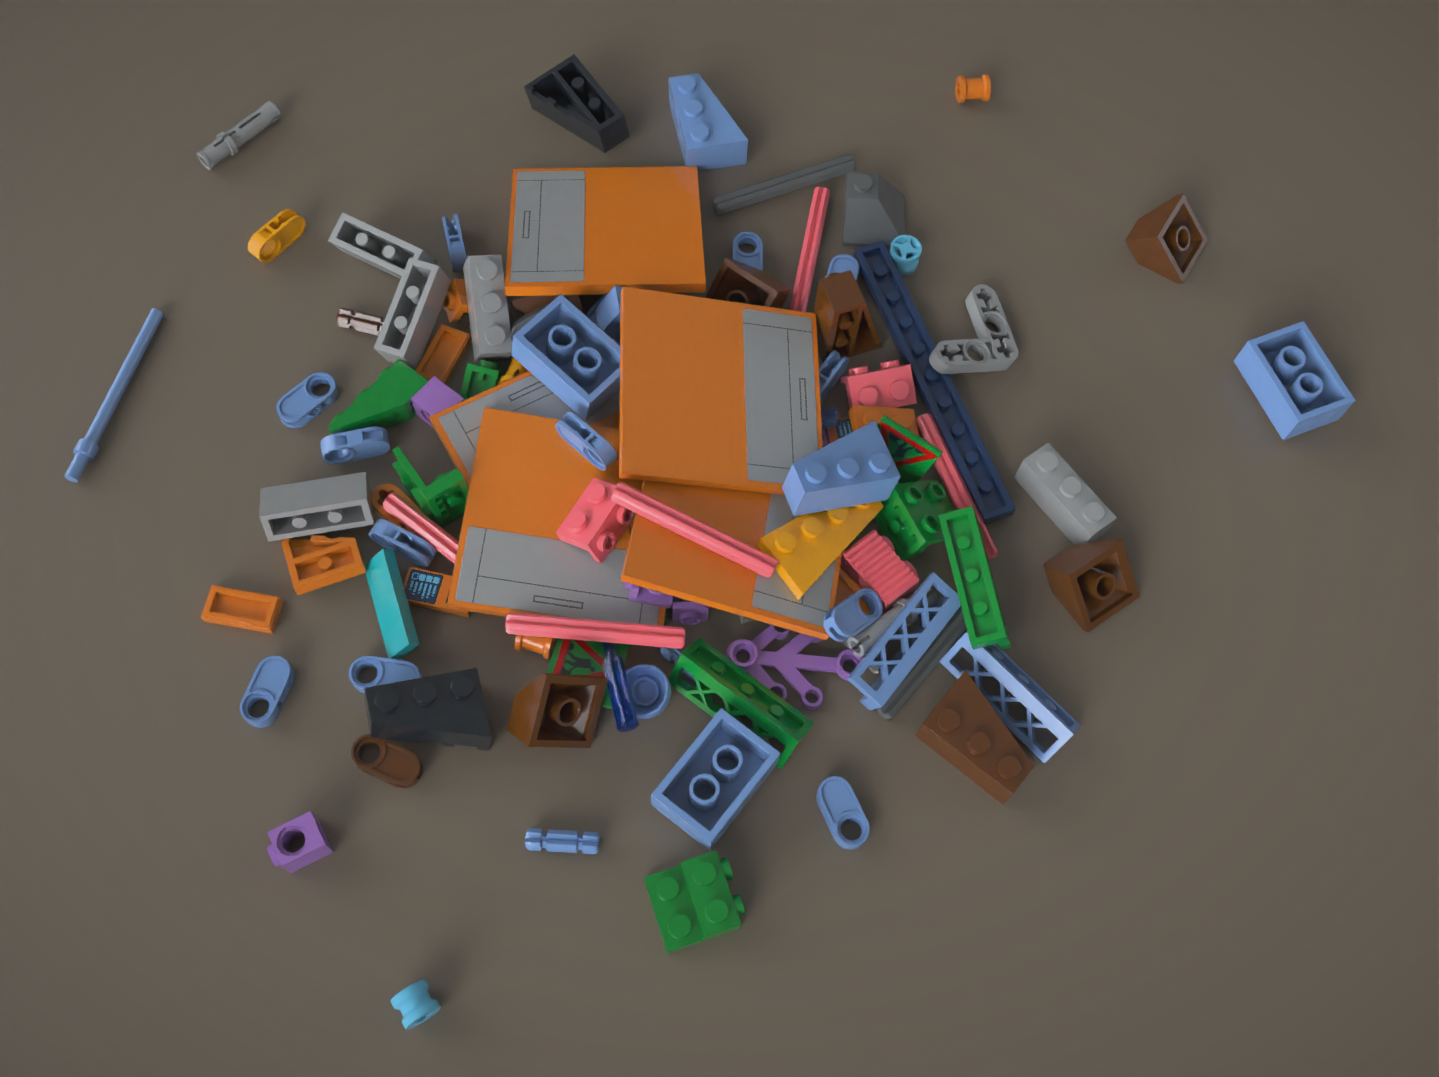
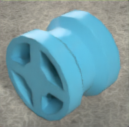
(905, 246)
(415, 1004)

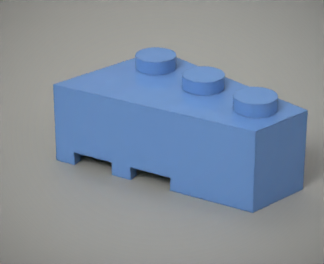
(703, 125)
(842, 474)

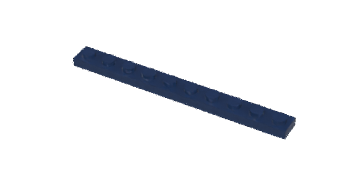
(933, 387)

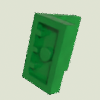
(441, 499)
(912, 516)

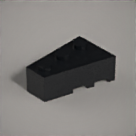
(578, 104)
(431, 709)

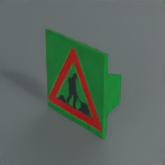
(909, 451)
(583, 658)

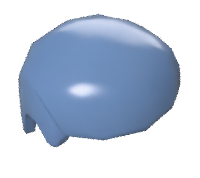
(649, 690)

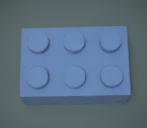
(570, 356)
(1293, 380)
(715, 779)

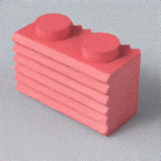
(877, 567)

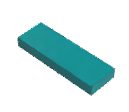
(391, 604)

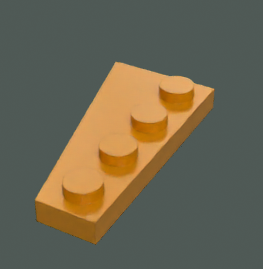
(814, 542)

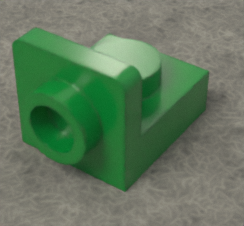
(480, 378)

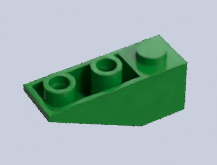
(384, 402)

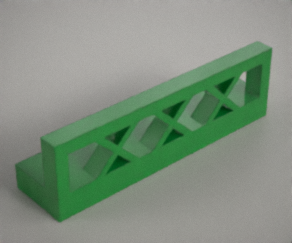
(974, 579)
(741, 696)

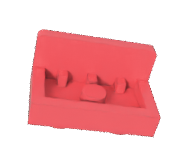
(882, 387)
(595, 521)

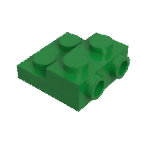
(694, 901)

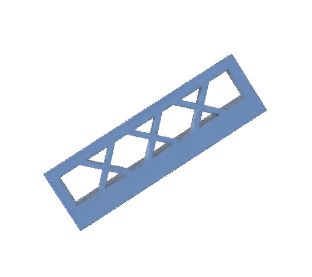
(912, 645)
(1023, 689)

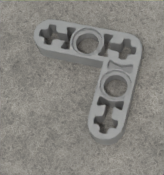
(987, 342)

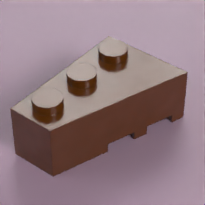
(843, 318)
(976, 740)

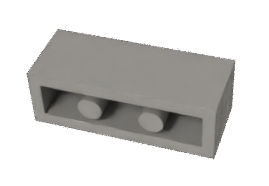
(375, 246)
(487, 308)
(413, 313)
(1064, 496)
(316, 506)

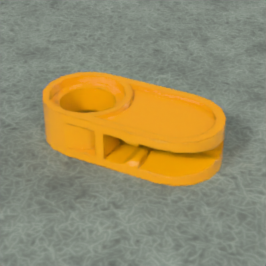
(278, 234)

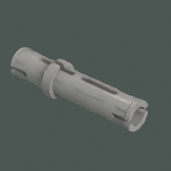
(229, 142)
(874, 631)

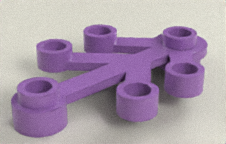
(788, 661)

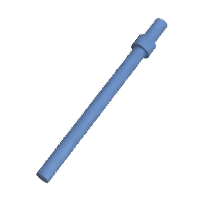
(87, 448)

